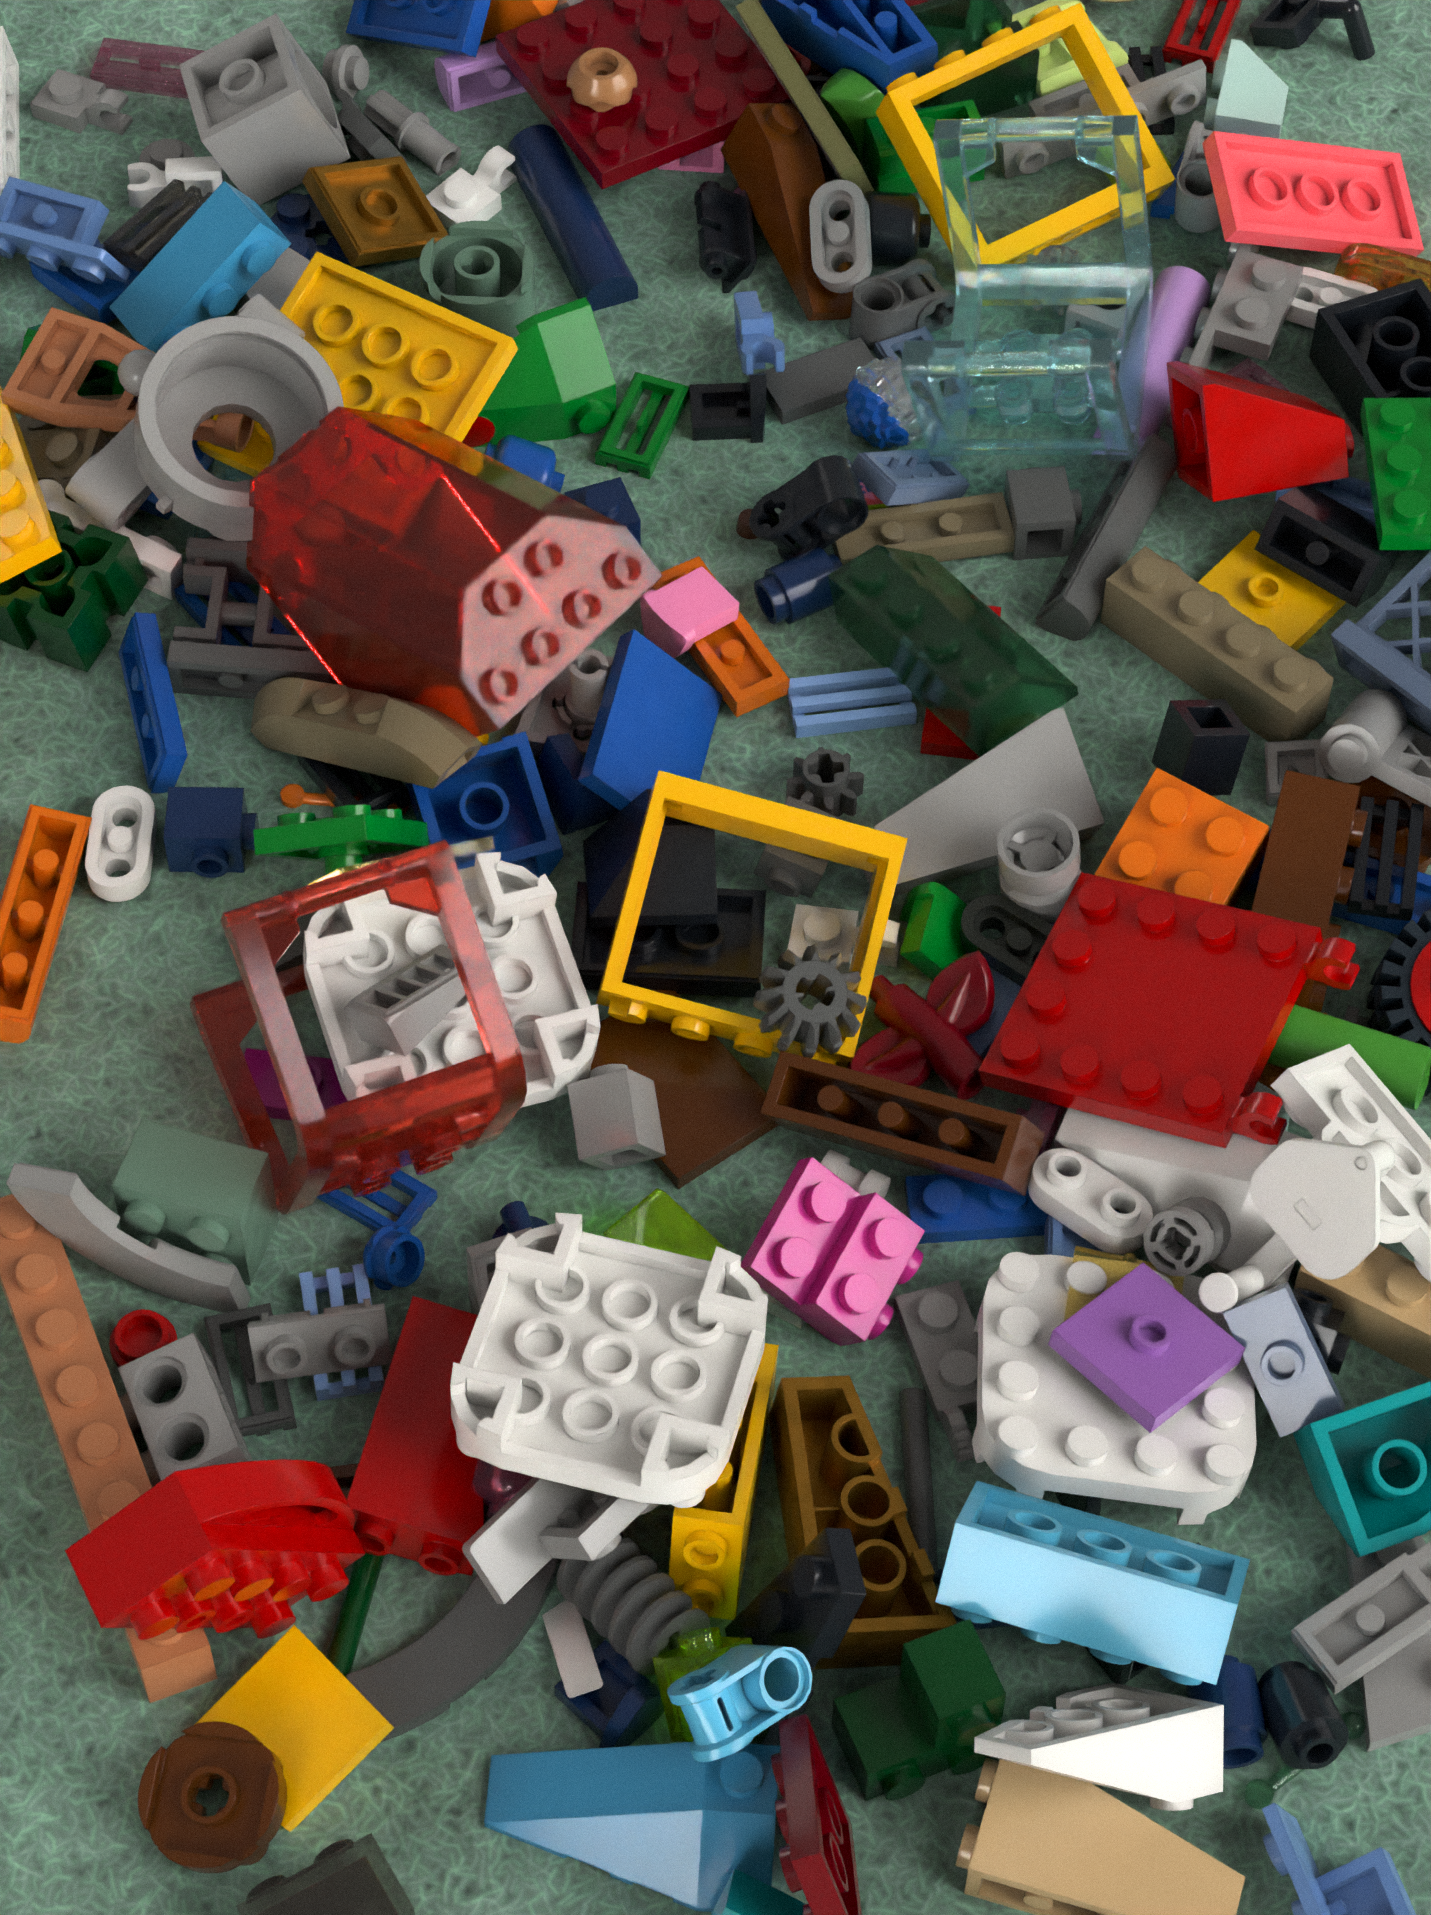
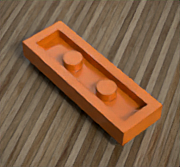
(734, 657)

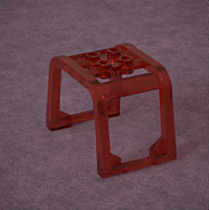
(392, 1127)

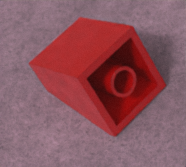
(1251, 437)

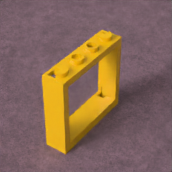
(1103, 81)
(773, 825)

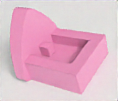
(686, 611)

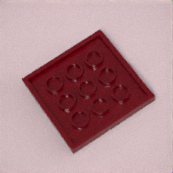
(690, 69)

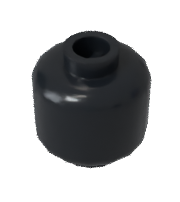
(896, 227)

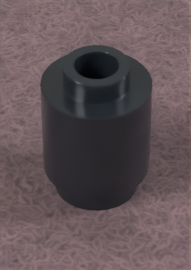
(1301, 1716)

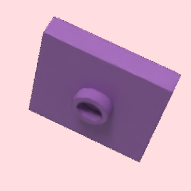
(1146, 1347)

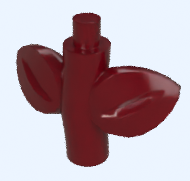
(931, 1030)

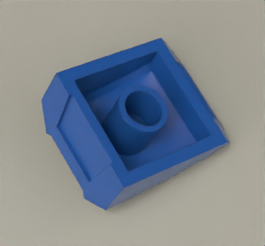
(494, 797)

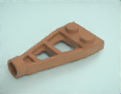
(57, 365)

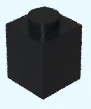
(1202, 744)

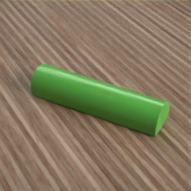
(1396, 1061)

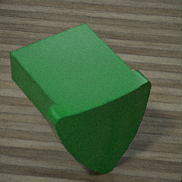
(932, 927)

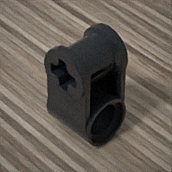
(815, 508)

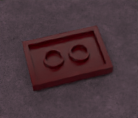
(813, 1825)

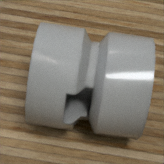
(1038, 860)

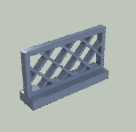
(1384, 663)

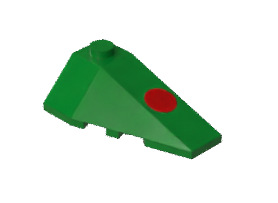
(553, 383)

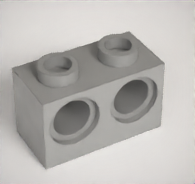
(192, 1417)

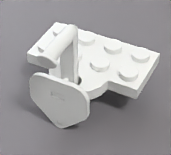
(1344, 1188)

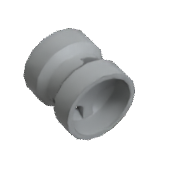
(1199, 1227)

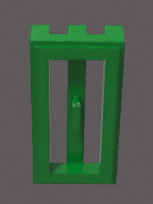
(629, 458)

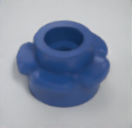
(393, 1257)

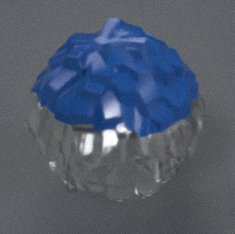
(881, 405)

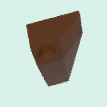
(780, 171)

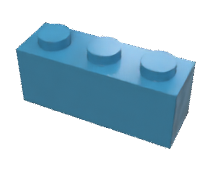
(201, 268)

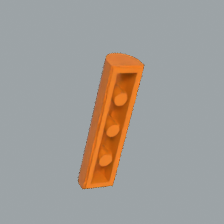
(35, 911)

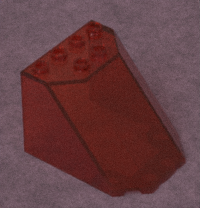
(435, 566)

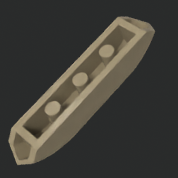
(361, 731)

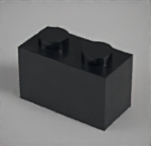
(1326, 545)

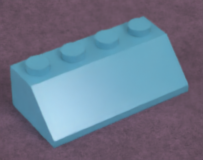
(1092, 1583)

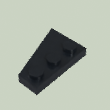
(806, 1606)

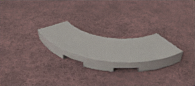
(89, 1227)

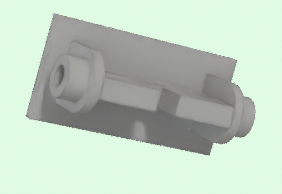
(320, 1343)

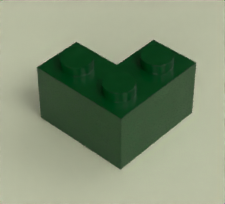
(923, 1716)

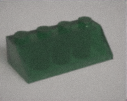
(946, 645)

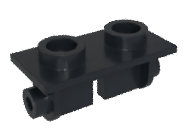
(726, 234)

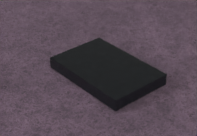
(682, 958)

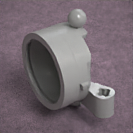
(215, 367)

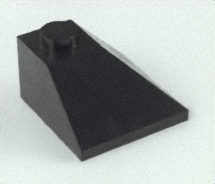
(681, 878)

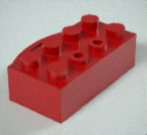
(220, 1549)

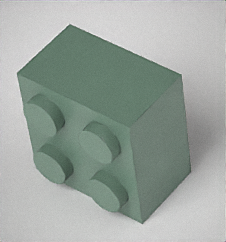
(197, 1195)

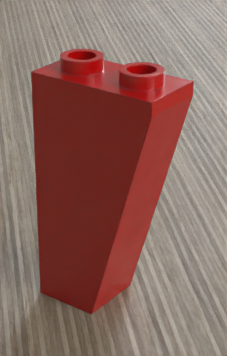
(412, 1478)

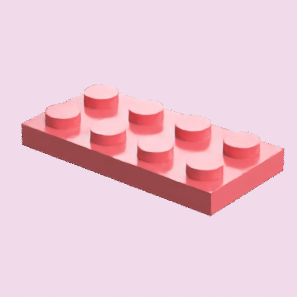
(1310, 194)

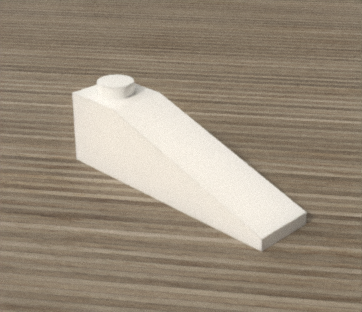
(1177, 1168)
(1121, 1741)

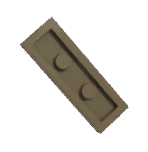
(936, 528)

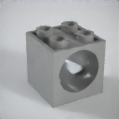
(263, 110)

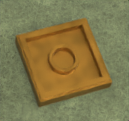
(374, 209)

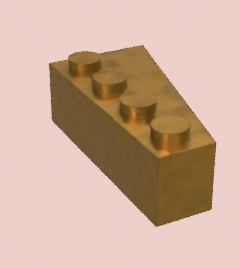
(836, 1479)

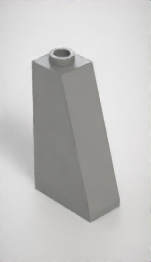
(958, 821)

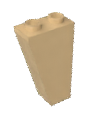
(1079, 1851)

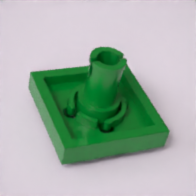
(340, 839)

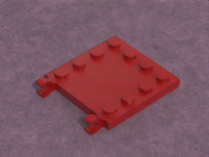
(1161, 1011)

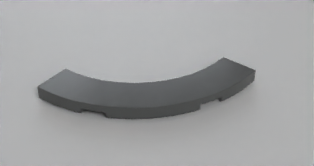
(453, 1654)

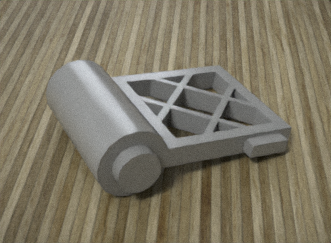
(1379, 743)

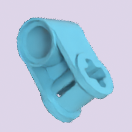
(734, 1702)

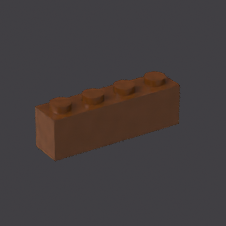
(1306, 859)
(903, 1122)

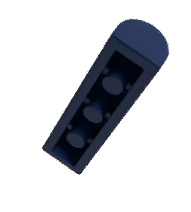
(570, 218)

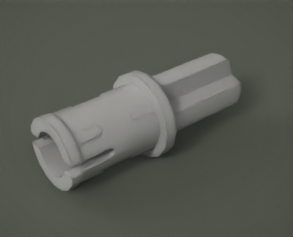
(412, 132)

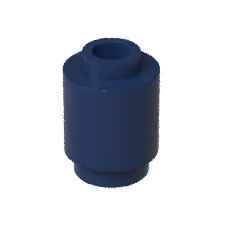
(797, 586)
(1243, 1711)

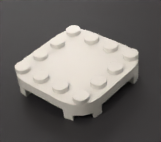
(543, 992)
(609, 1364)
(1060, 1433)

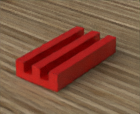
(1192, 52)

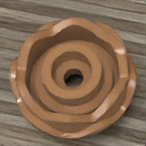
(602, 79)

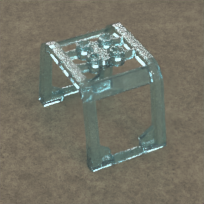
(1065, 370)

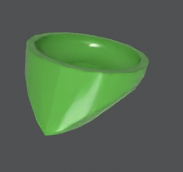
(849, 102)

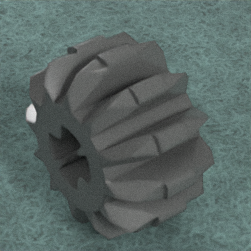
(792, 983)

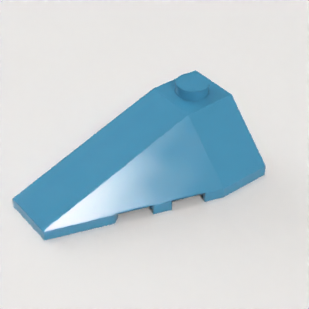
(644, 1813)

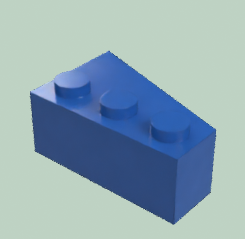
(865, 36)

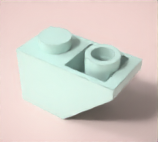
(1249, 97)

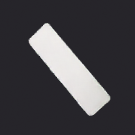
(572, 1650)

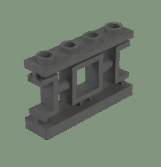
(196, 656)

